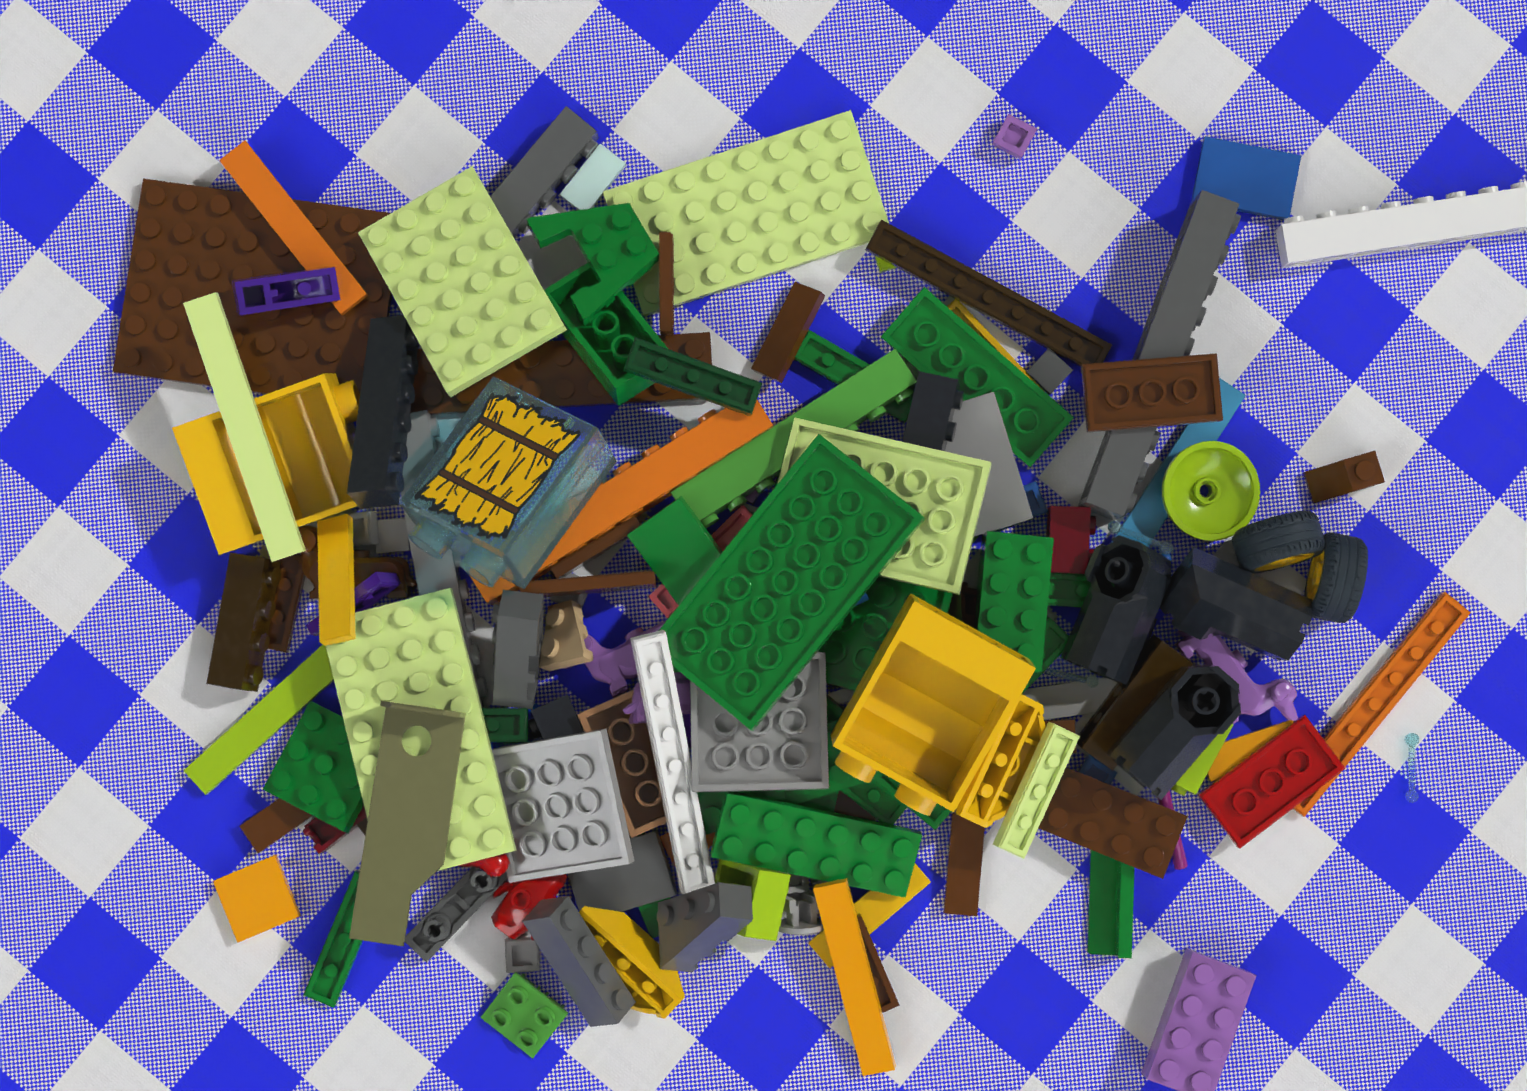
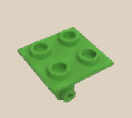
(524, 1014)

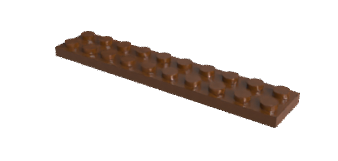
(553, 375)

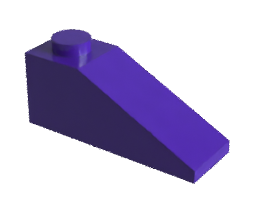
(285, 290)

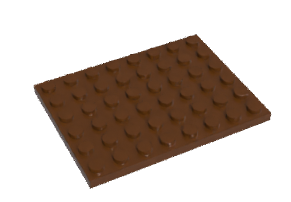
(202, 239)

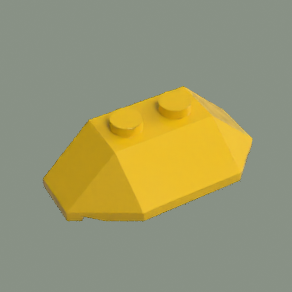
(1004, 765)
(635, 960)

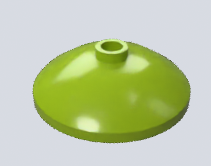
(1230, 484)

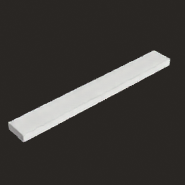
(672, 760)

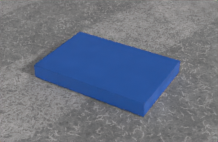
(1249, 175)

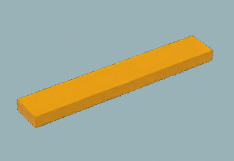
(854, 977)

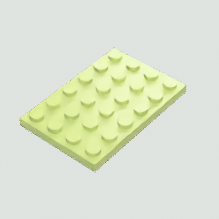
(461, 281)
(933, 482)

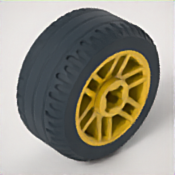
(1278, 542)
(1337, 578)

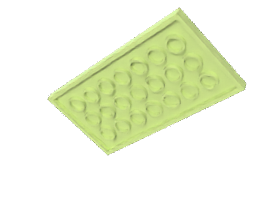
(757, 209)
(420, 658)

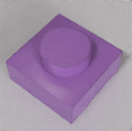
(1014, 136)

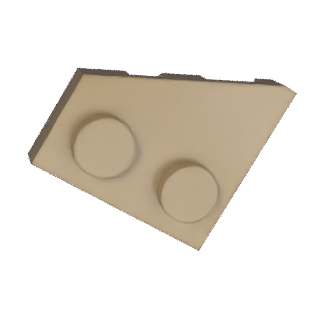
(564, 637)

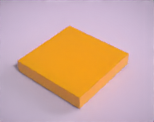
(257, 898)

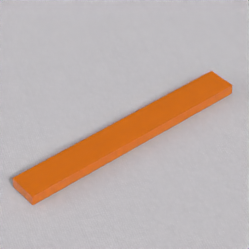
(1390, 684)

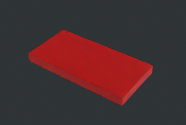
(1271, 781)

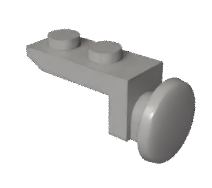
(800, 909)

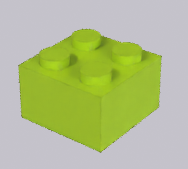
(768, 896)

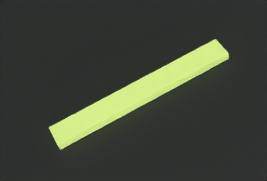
(244, 426)

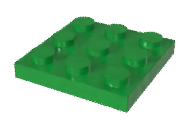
(319, 770)

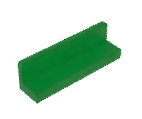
(1110, 907)

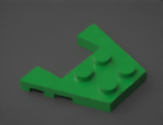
(610, 242)

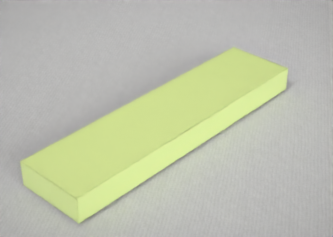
(1036, 790)

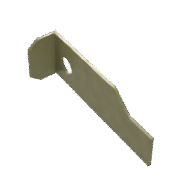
(406, 820)

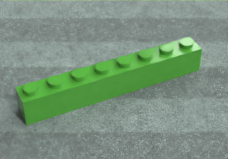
(761, 459)

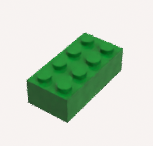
(606, 339)
(1014, 591)

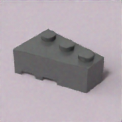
(517, 648)
(699, 922)

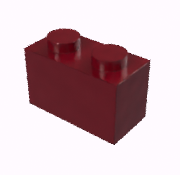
(1071, 535)

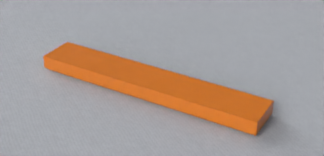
(290, 222)

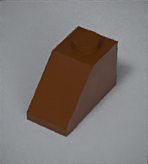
(1344, 477)

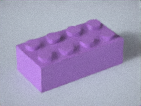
(1198, 1023)

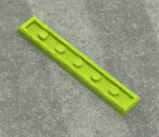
(261, 722)

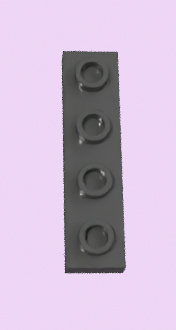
(452, 912)

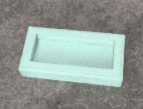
(593, 178)

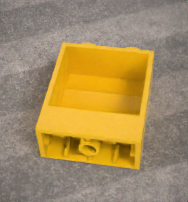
(312, 446)
(929, 706)

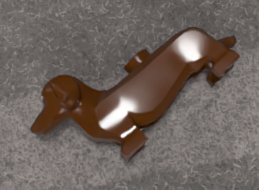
(363, 566)

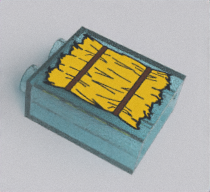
(506, 485)

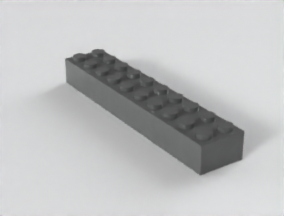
(1166, 334)

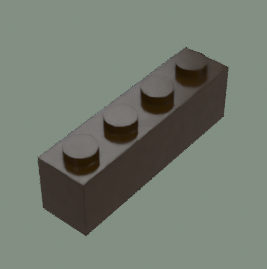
(244, 622)
(1125, 702)

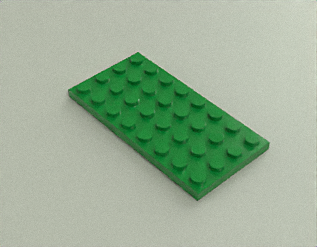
(787, 581)

